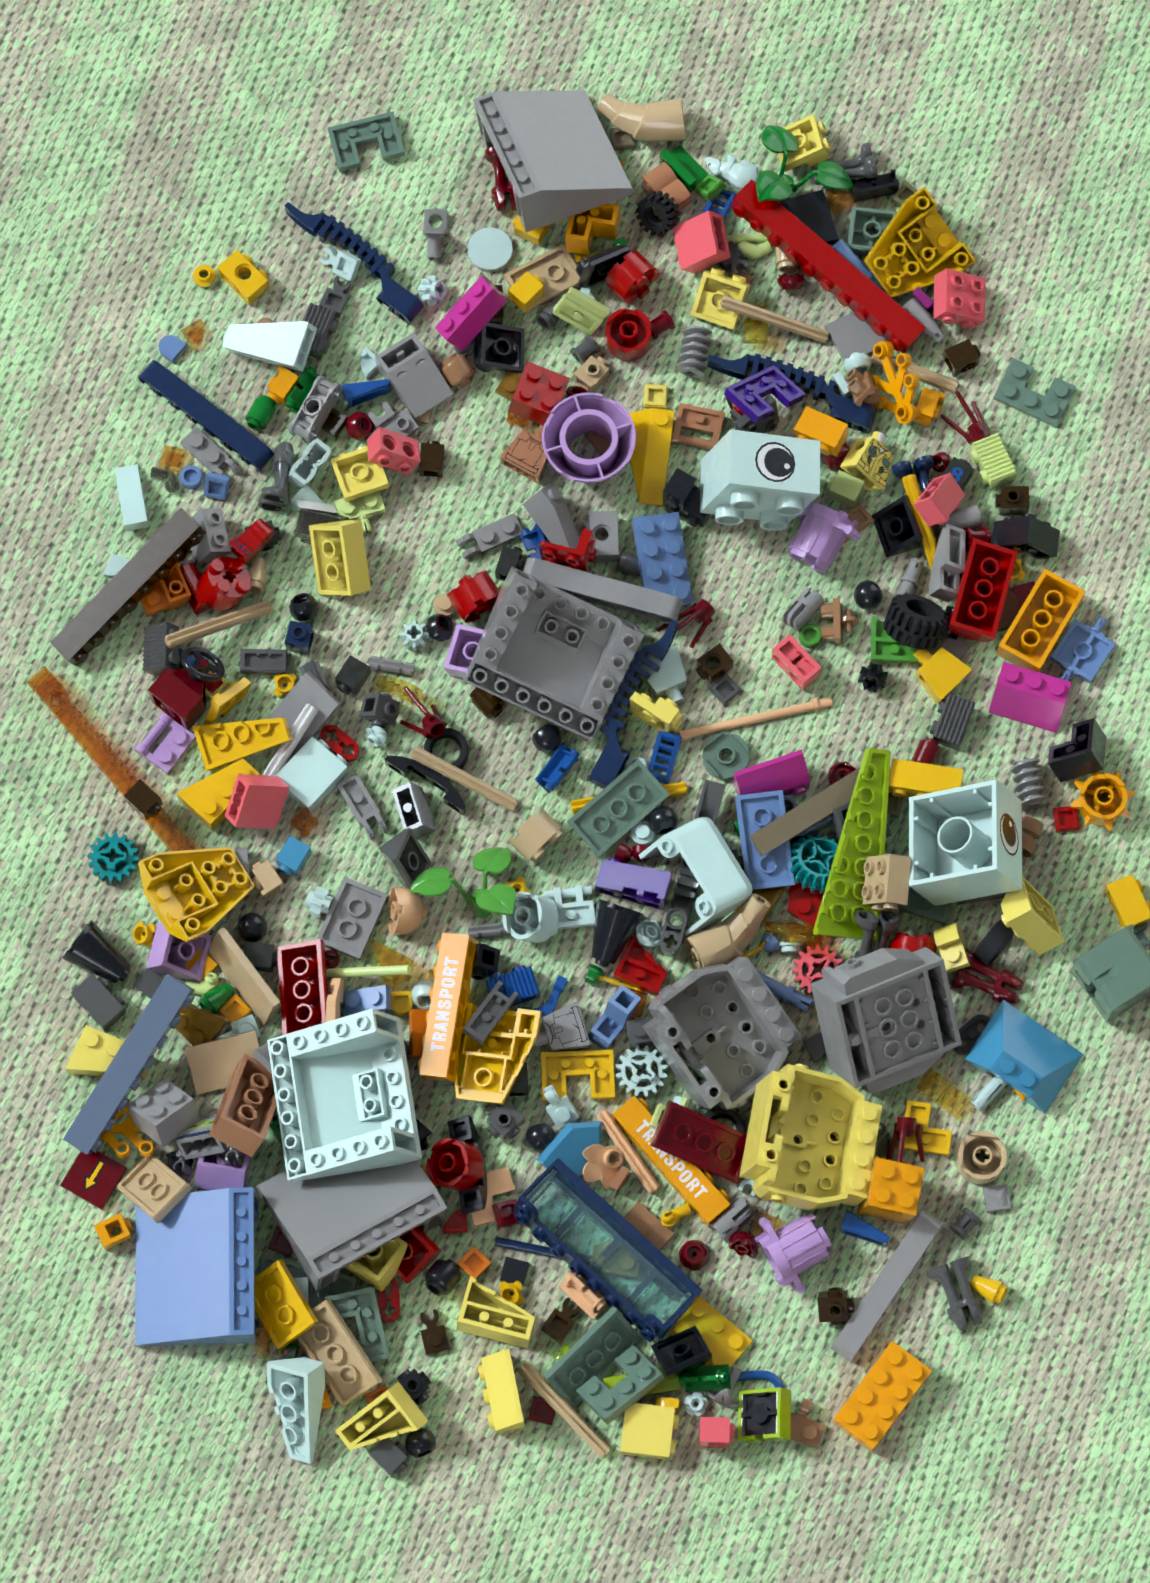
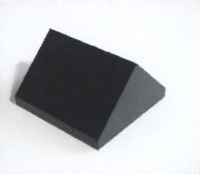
(898, 527)
(681, 1353)

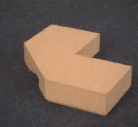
(333, 1001)
(498, 1183)

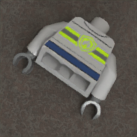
(197, 1143)

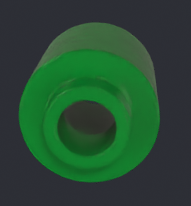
(260, 412)

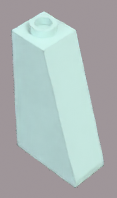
(274, 343)

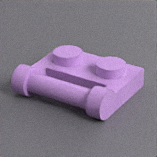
(172, 746)

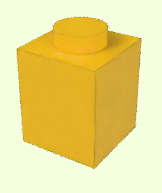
(526, 291)

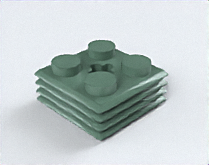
(861, 223)

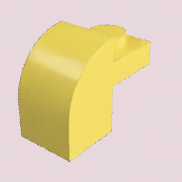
(952, 947)

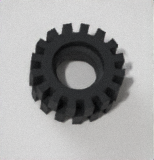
(650, 220)

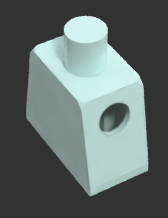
(669, 677)

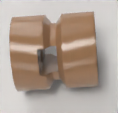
(1030, 831)

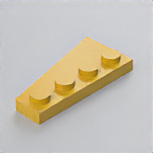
(236, 740)

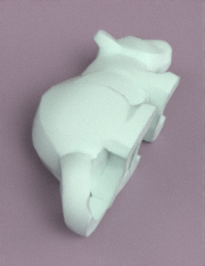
(736, 174)

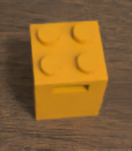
(892, 1191)

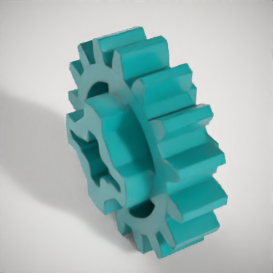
(102, 856)

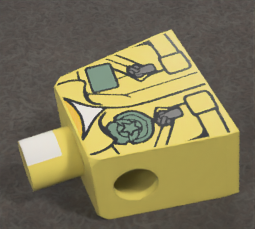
(869, 461)

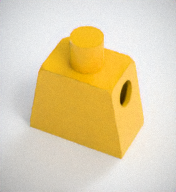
(939, 672)

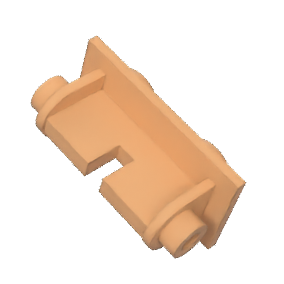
(576, 1289)

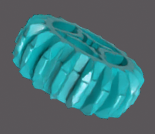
(816, 869)

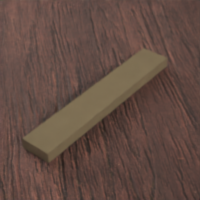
(804, 815)

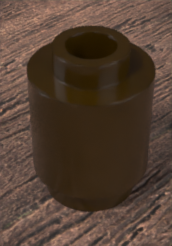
(489, 705)

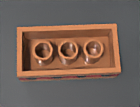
(245, 1107)

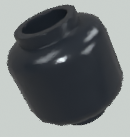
(442, 1277)

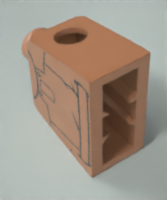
(526, 455)

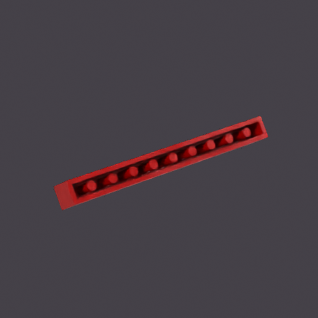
(828, 268)

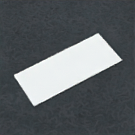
(316, 506)

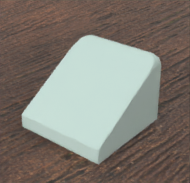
(305, 494)

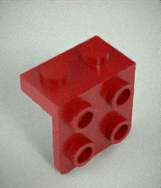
(573, 558)

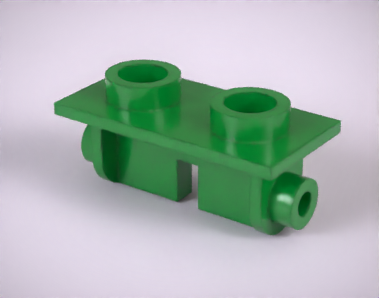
(297, 396)
(706, 1378)

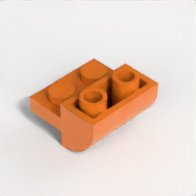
(167, 593)

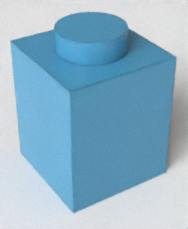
(293, 856)

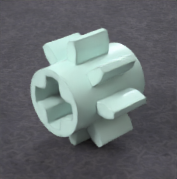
(432, 290)
(419, 640)
(319, 902)

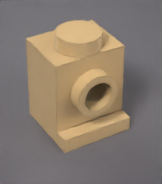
(589, 380)
(266, 879)

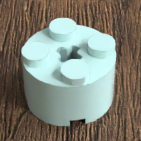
(533, 918)

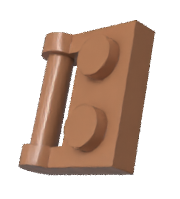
(697, 420)

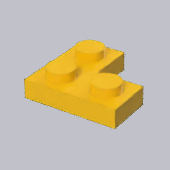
(933, 1140)

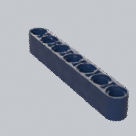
(206, 414)

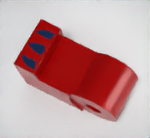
(252, 540)

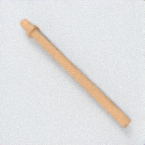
(814, 706)

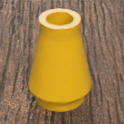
(990, 1289)

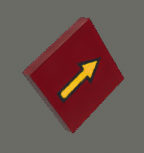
(93, 1178)

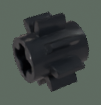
(872, 677)

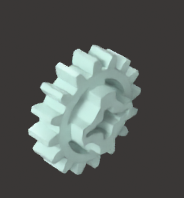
(632, 1065)

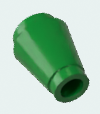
(216, 998)

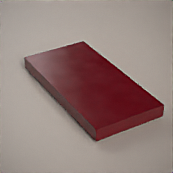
(700, 1141)

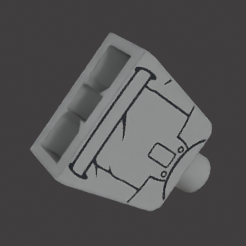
(564, 1030)

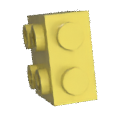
(649, 1431)

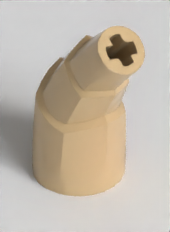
(646, 122)
(727, 939)

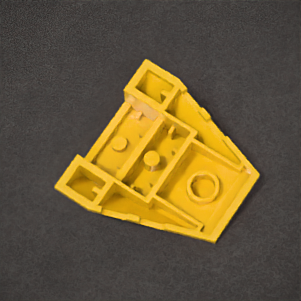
(491, 1069)

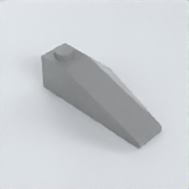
(553, 517)

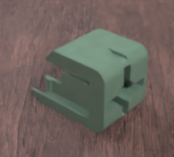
(1116, 972)

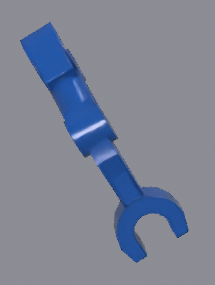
(551, 1003)

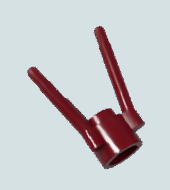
(977, 430)
(700, 613)
(432, 724)
(905, 1128)

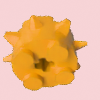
(1100, 812)

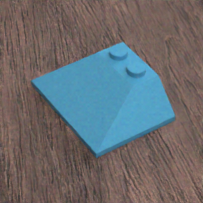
(1024, 1056)

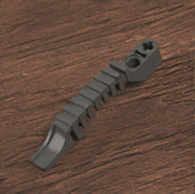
(687, 884)

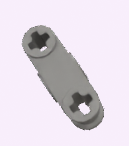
(319, 395)

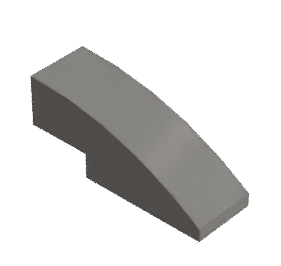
(948, 563)

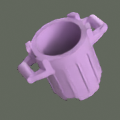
(821, 536)
(793, 1248)

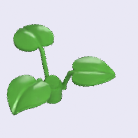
(497, 899)

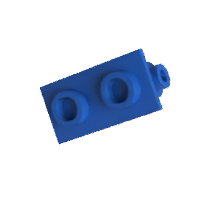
(532, 539)
(554, 770)

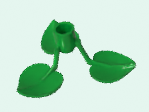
(780, 187)

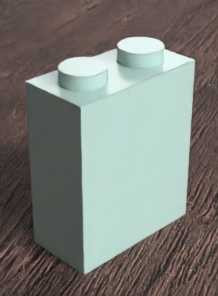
(313, 773)

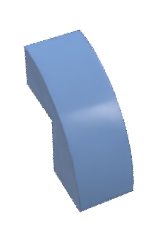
(613, 1021)

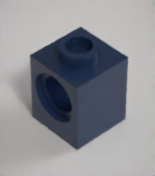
(299, 637)

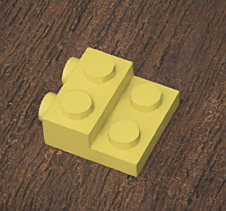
(811, 143)
(711, 290)
(357, 475)
(662, 715)

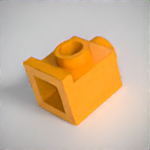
(280, 386)
(928, 406)
(105, 1228)

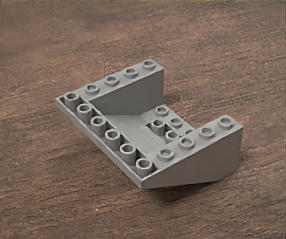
(551, 153)
(553, 653)
(350, 1214)

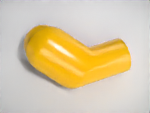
(672, 1217)

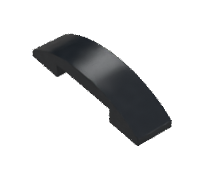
(403, 765)
(475, 1197)

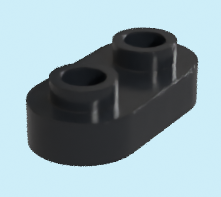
(970, 1034)

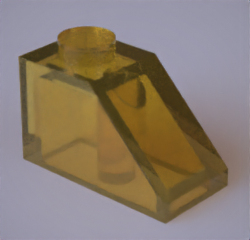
(388, 957)

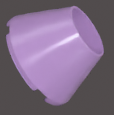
(578, 416)

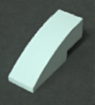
(131, 497)

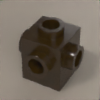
(835, 1306)

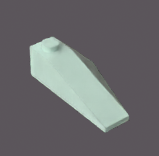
(299, 1394)

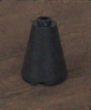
(612, 931)
(97, 954)

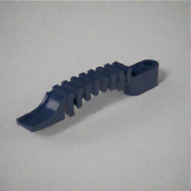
(393, 295)
(841, 407)
(613, 755)

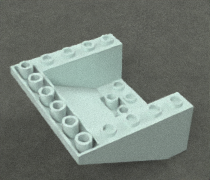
(344, 1096)

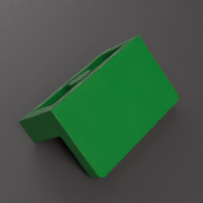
(684, 167)

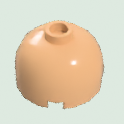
(406, 909)

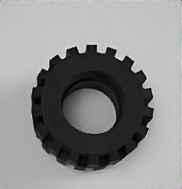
(915, 621)

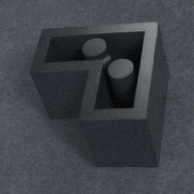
(684, 497)
(1027, 536)
(1082, 754)

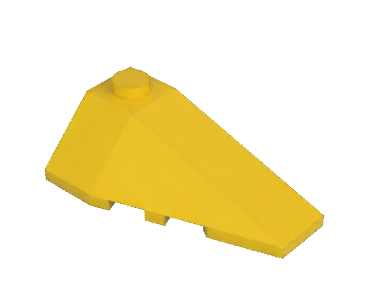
(651, 453)

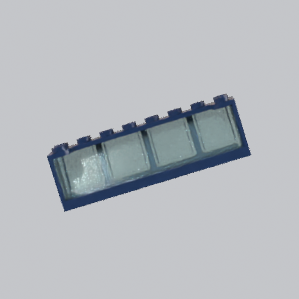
(606, 1251)

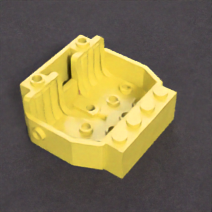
(811, 1108)

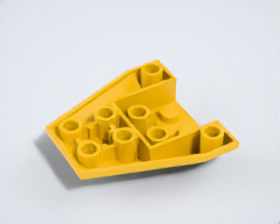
(916, 247)
(193, 888)

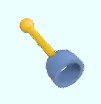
(768, 944)

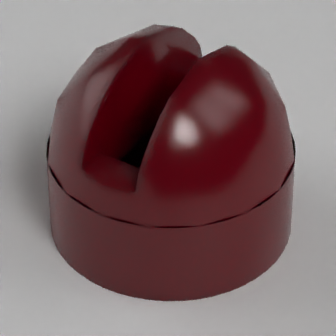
(941, 457)
(638, 849)
(623, 853)
(330, 963)

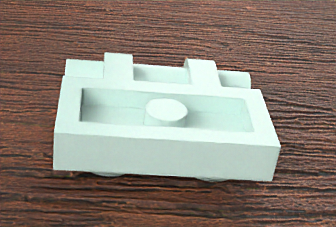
(576, 913)

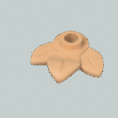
(598, 1164)

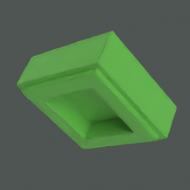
(709, 187)

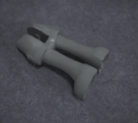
(859, 167)
(276, 497)
(869, 922)
(956, 1305)

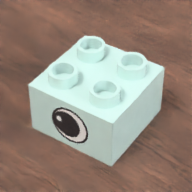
(759, 478)
(965, 843)

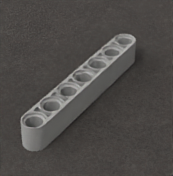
(607, 591)
(887, 1285)

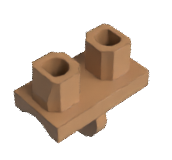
(862, 387)
(835, 612)

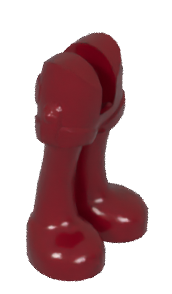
(500, 188)
(995, 989)

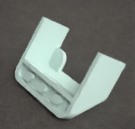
(711, 864)

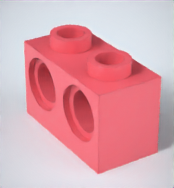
(393, 450)
(796, 662)
(715, 1432)

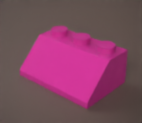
(471, 313)
(1030, 697)
(782, 773)

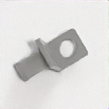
(434, 234)

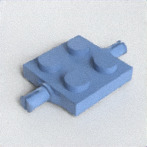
(1083, 650)

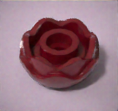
(791, 282)
(355, 430)
(839, 769)
(743, 1243)
(691, 1262)

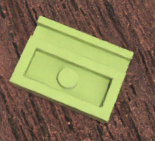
(581, 311)

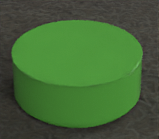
(810, 636)

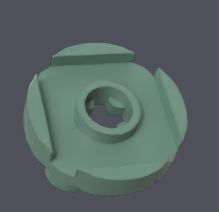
(728, 743)

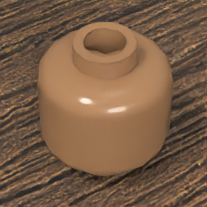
(457, 370)

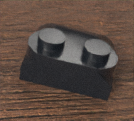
(596, 267)
(499, 348)

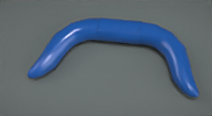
(760, 1375)

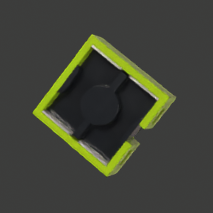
(764, 1415)

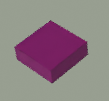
(923, 299)

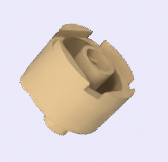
(536, 835)
(993, 1152)

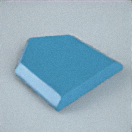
(571, 1143)

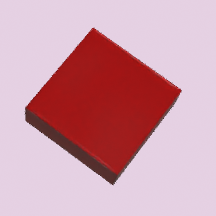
(1065, 819)

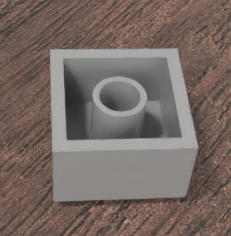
(164, 1112)

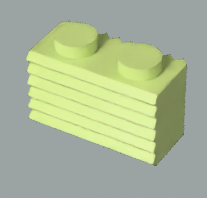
(993, 461)

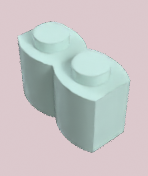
(310, 460)

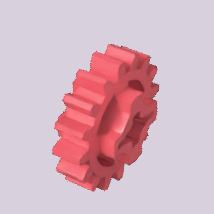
(810, 962)

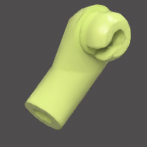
(752, 251)
(210, 982)

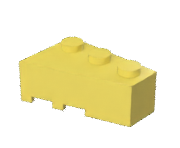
(94, 1053)
(493, 1317)
(382, 1418)

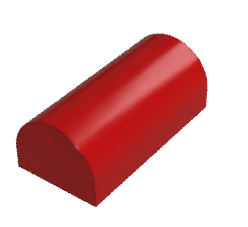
(191, 577)

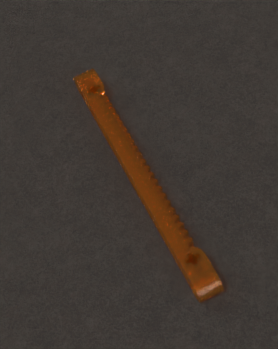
(102, 755)

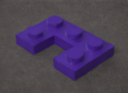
(749, 393)

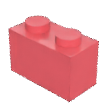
(939, 500)

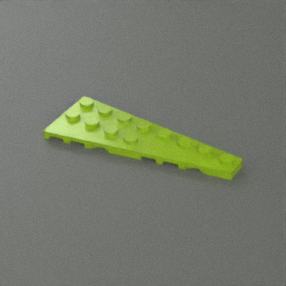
(860, 838)

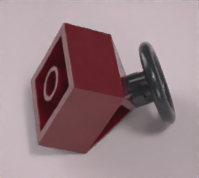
(183, 692)

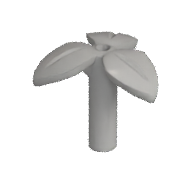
(724, 1396)

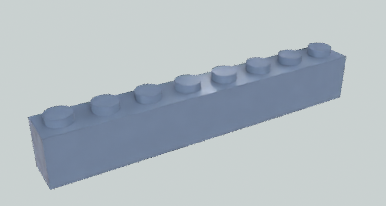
(129, 1064)

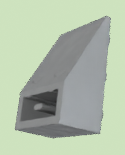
(413, 376)

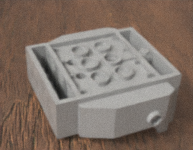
(877, 990)
(735, 1057)

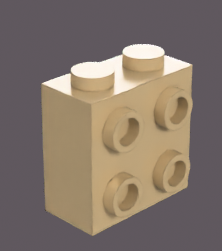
(886, 881)

